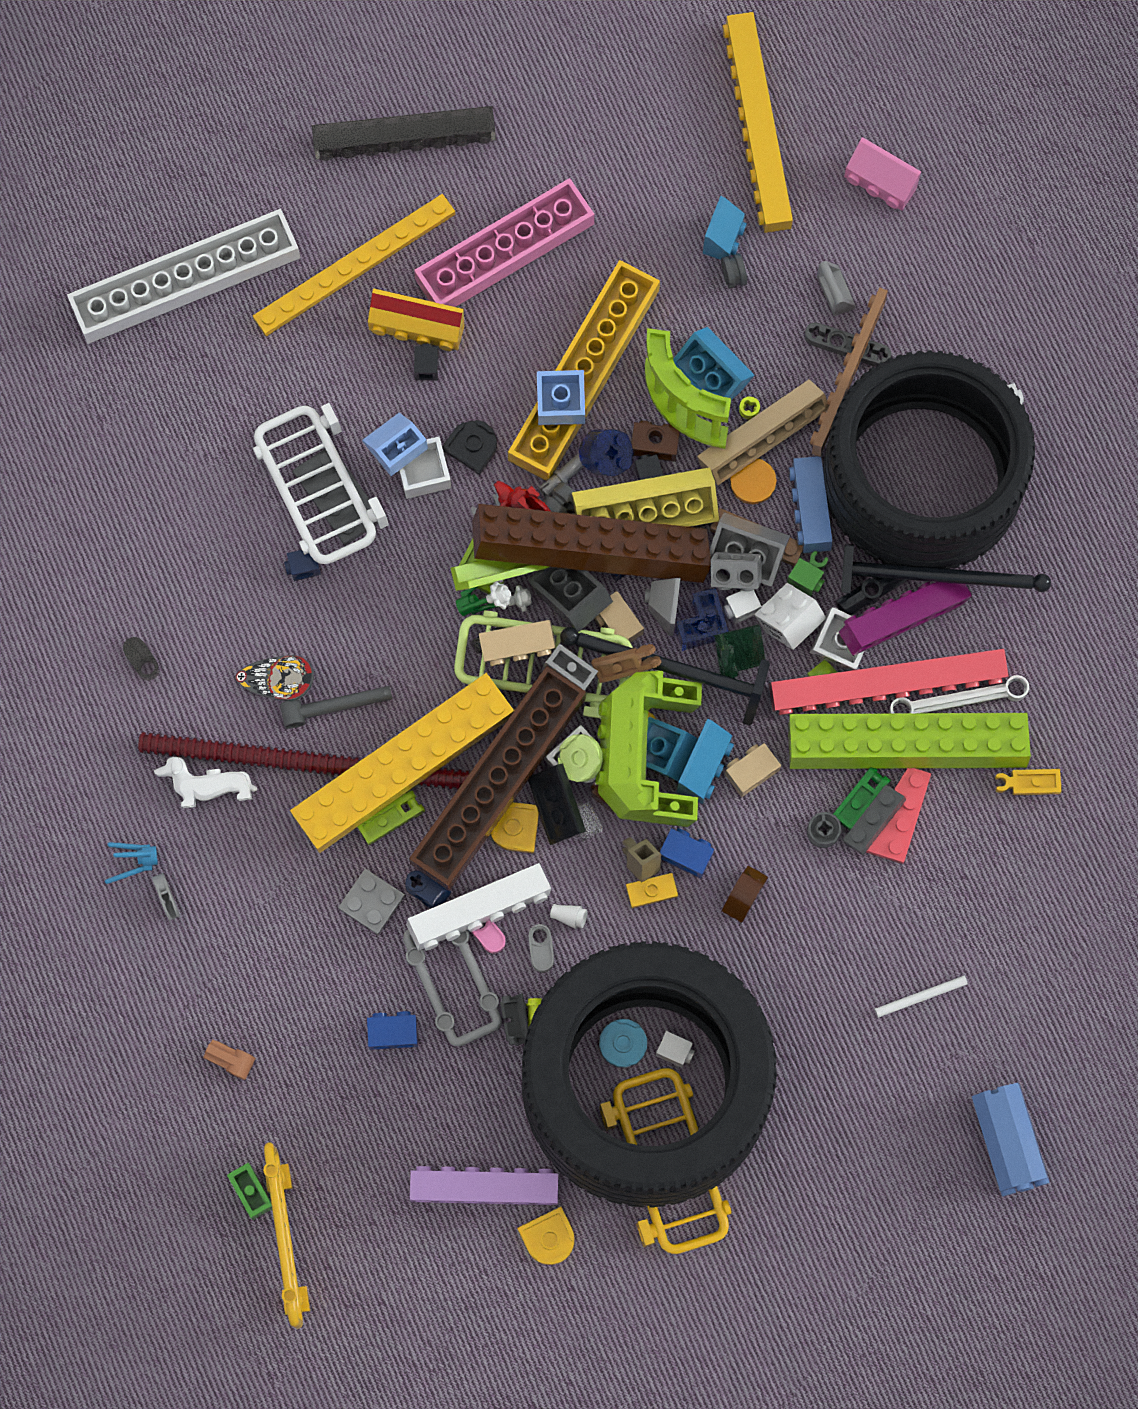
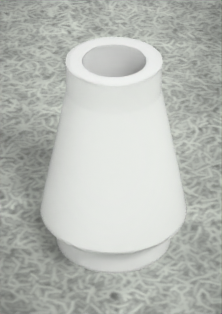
(570, 915)

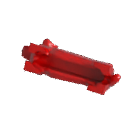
(519, 497)

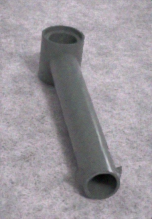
(295, 713)

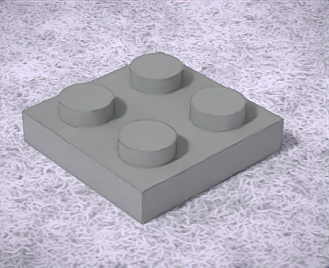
(371, 901)

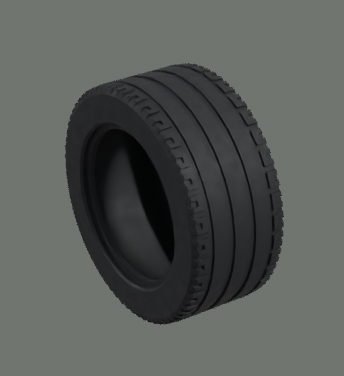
(667, 980)

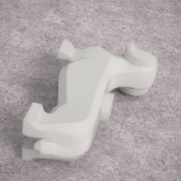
(205, 786)

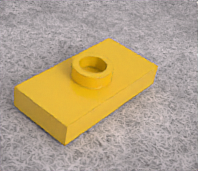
(652, 890)

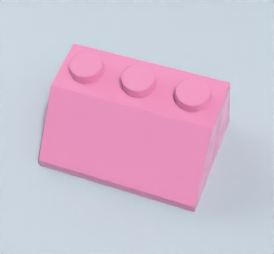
(882, 174)

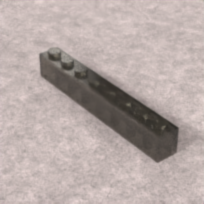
(403, 133)

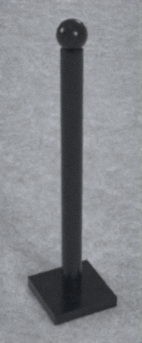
(850, 568)
(570, 637)

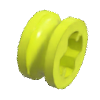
(750, 401)

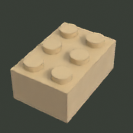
(517, 642)

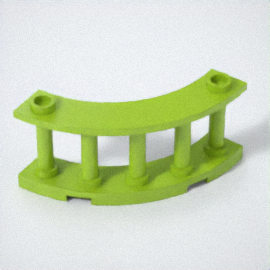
(679, 399)

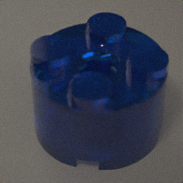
(618, 454)

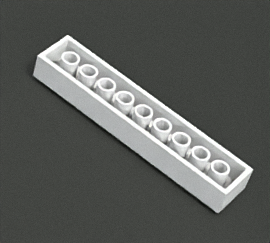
(184, 276)

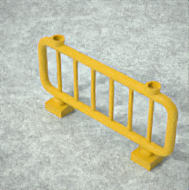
(619, 1112)
(277, 1180)

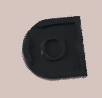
(472, 444)

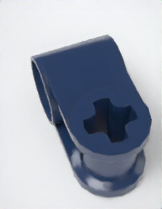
(429, 893)

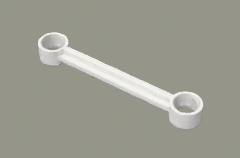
(964, 698)

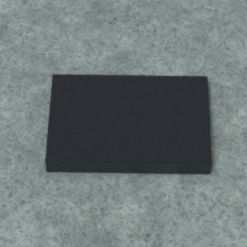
(556, 804)

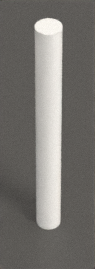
(920, 996)

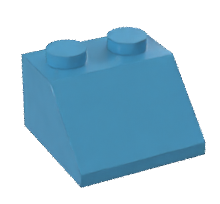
(724, 230)
(668, 749)

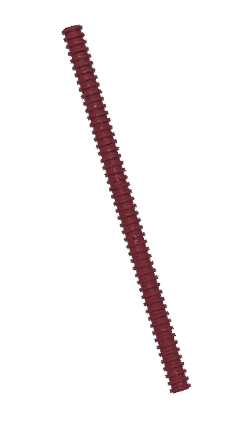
(273, 758)

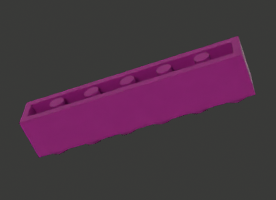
(902, 615)

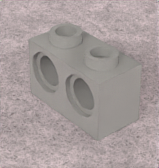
(735, 564)

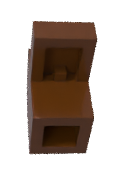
(744, 893)

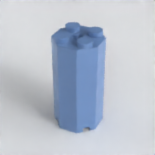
(1010, 1139)

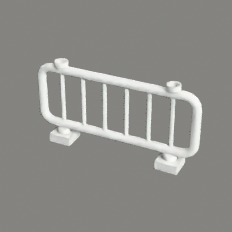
(367, 517)

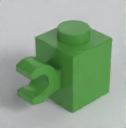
(808, 576)

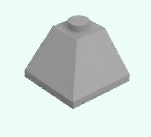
(663, 602)

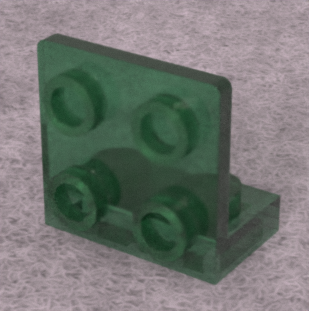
(739, 650)

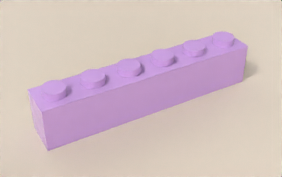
(484, 1187)

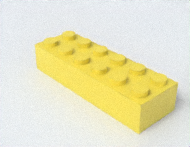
(669, 499)

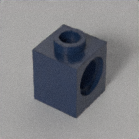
(301, 565)

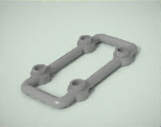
(445, 1020)

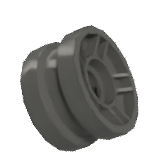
(734, 270)
(817, 837)

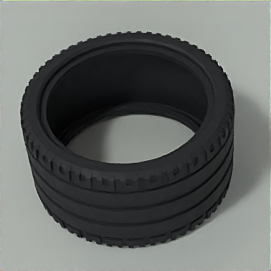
(942, 385)

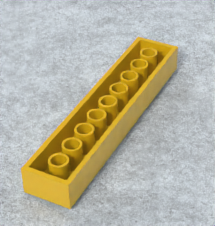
(595, 351)
(402, 763)

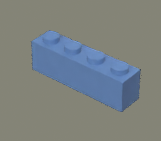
(812, 504)

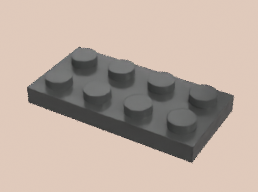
(333, 498)

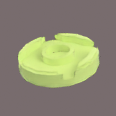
(580, 757)

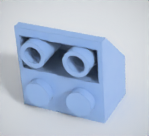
(396, 443)

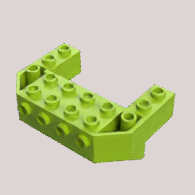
(624, 748)

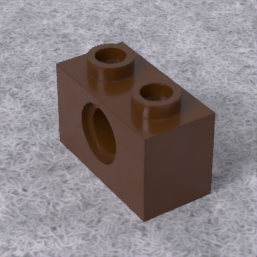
(665, 450)

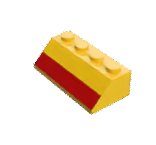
(415, 320)

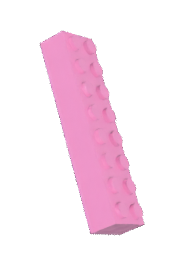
(505, 246)

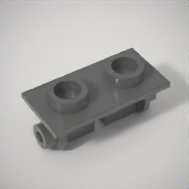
(515, 1009)

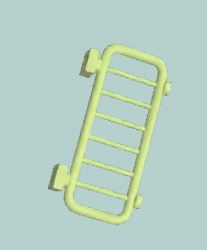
(490, 619)

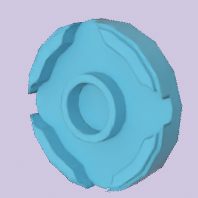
(623, 1043)

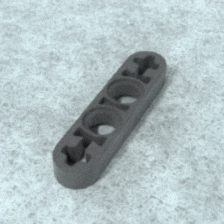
(846, 346)

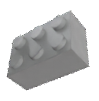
(746, 537)

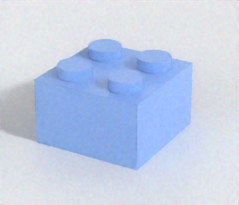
(561, 397)

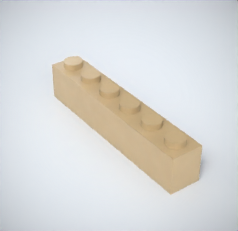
(765, 431)

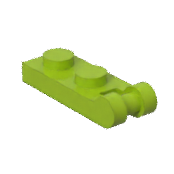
(390, 818)

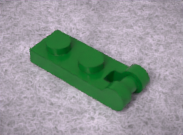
(860, 798)

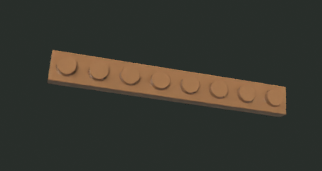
(852, 363)

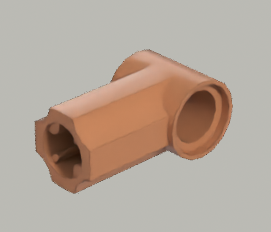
(234, 1061)

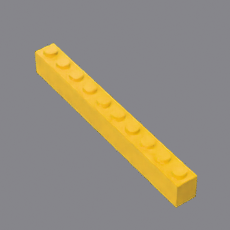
(758, 122)

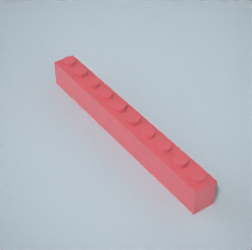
(888, 680)

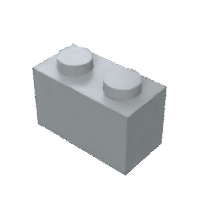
(571, 667)

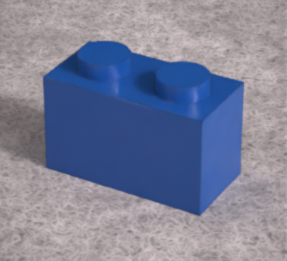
(686, 852)
(392, 1031)

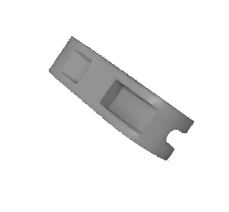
(166, 896)
(541, 953)

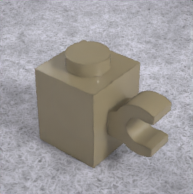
(642, 858)

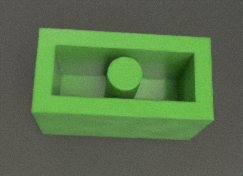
(250, 1191)

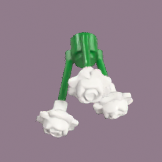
(499, 597)

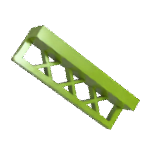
(488, 571)

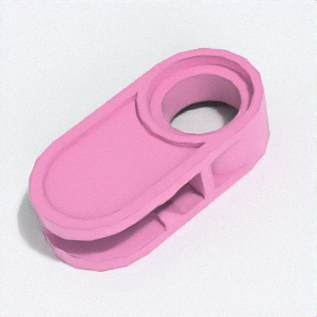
(490, 937)

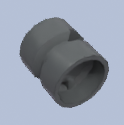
(561, 499)

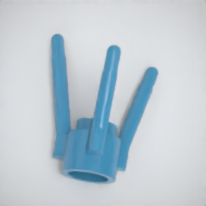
(145, 853)

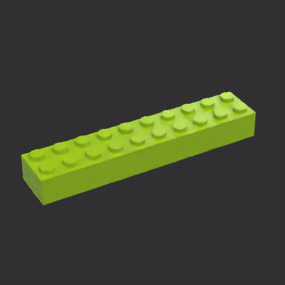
(908, 740)

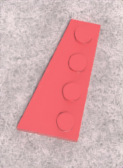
(897, 835)

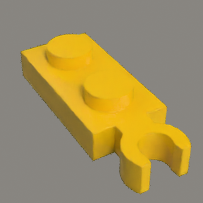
(1031, 782)

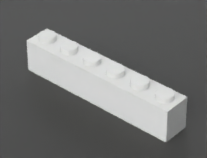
(478, 907)

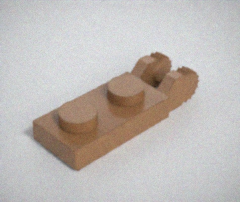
(625, 663)

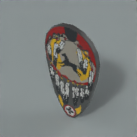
(278, 677)

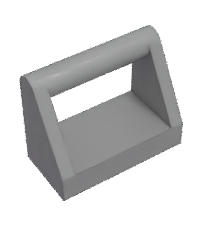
(834, 288)

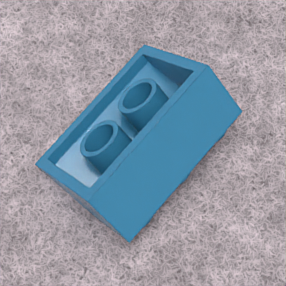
(712, 365)
(705, 762)

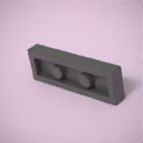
(874, 820)

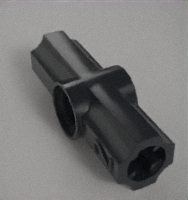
(859, 599)

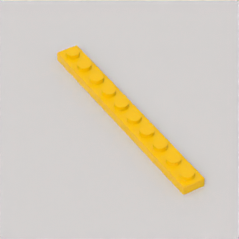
(354, 265)

